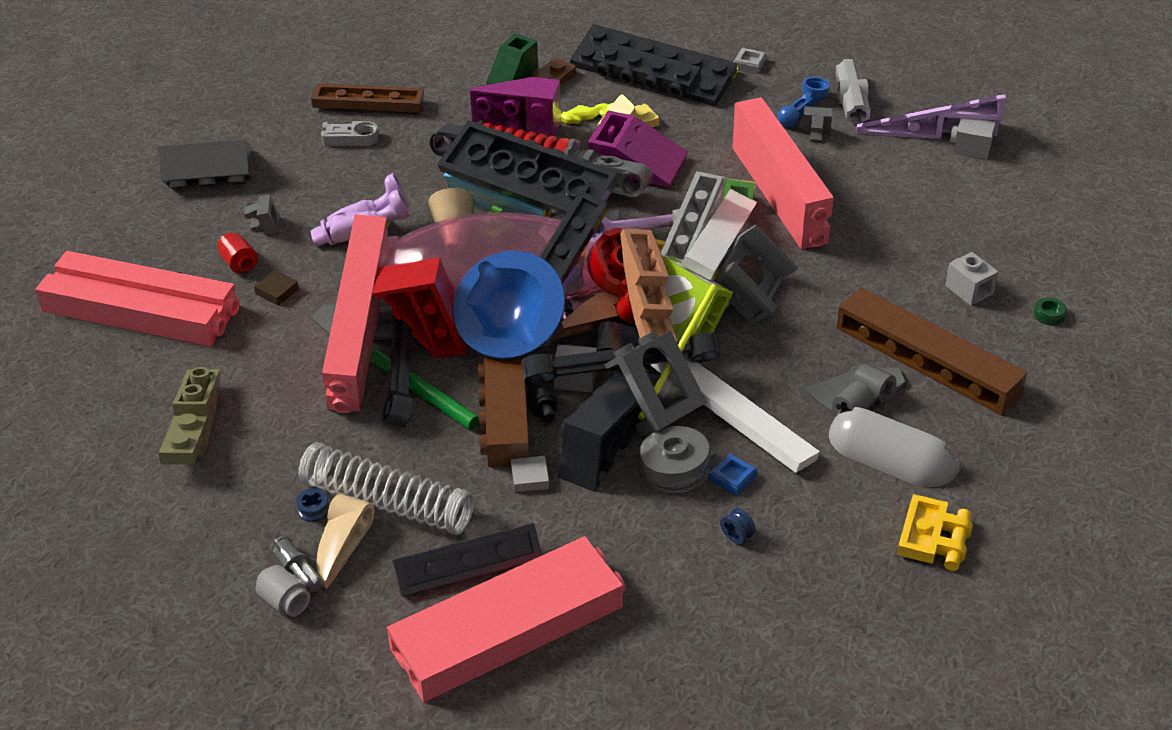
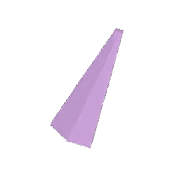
(937, 120)

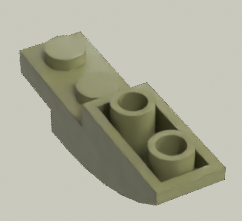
(193, 417)

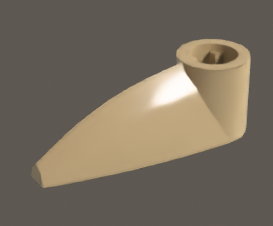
(345, 528)

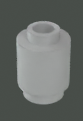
(282, 591)

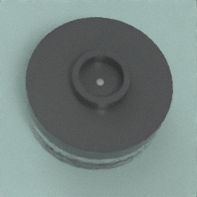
(675, 459)

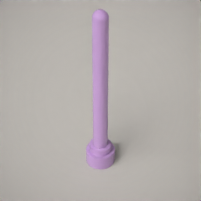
(639, 223)

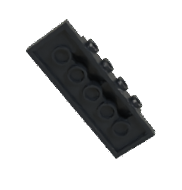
(654, 65)
(524, 169)

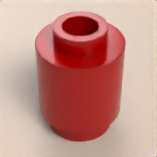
(237, 253)

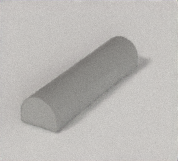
(693, 214)

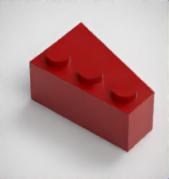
(424, 300)

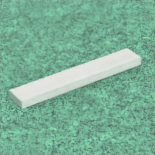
(719, 235)
(750, 419)

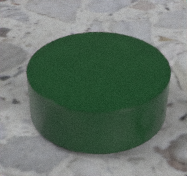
(1050, 311)

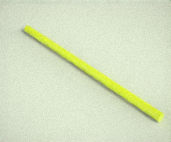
(684, 339)

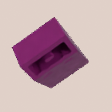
(520, 104)
(637, 142)

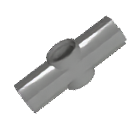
(852, 92)

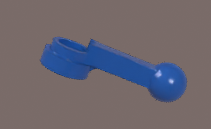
(814, 91)

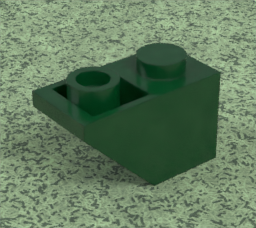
(515, 60)

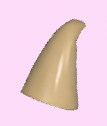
(451, 204)

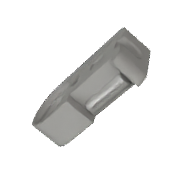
(349, 134)

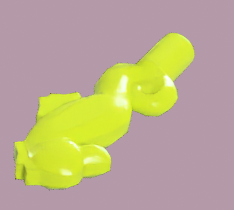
(584, 113)

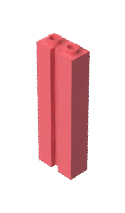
(782, 173)
(138, 298)
(355, 315)
(505, 617)

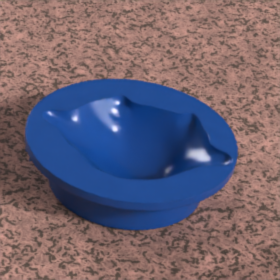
(509, 305)

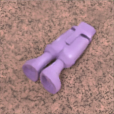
(339, 224)

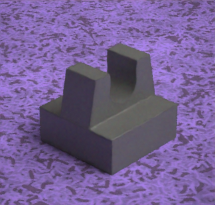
(817, 122)
(266, 216)

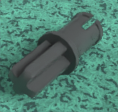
(296, 563)

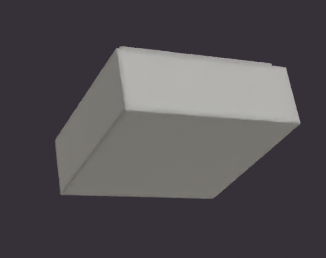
(750, 60)
(529, 474)

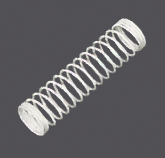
(450, 511)

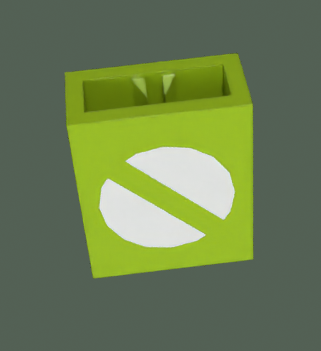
(686, 294)

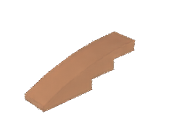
(646, 282)
(589, 314)

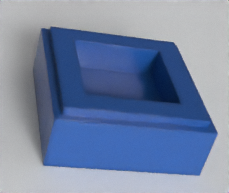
(733, 474)

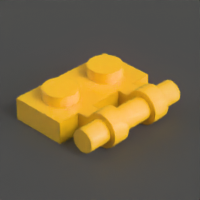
(923, 529)

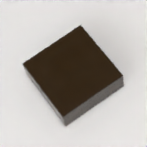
(276, 287)

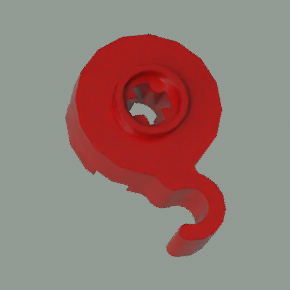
(608, 272)

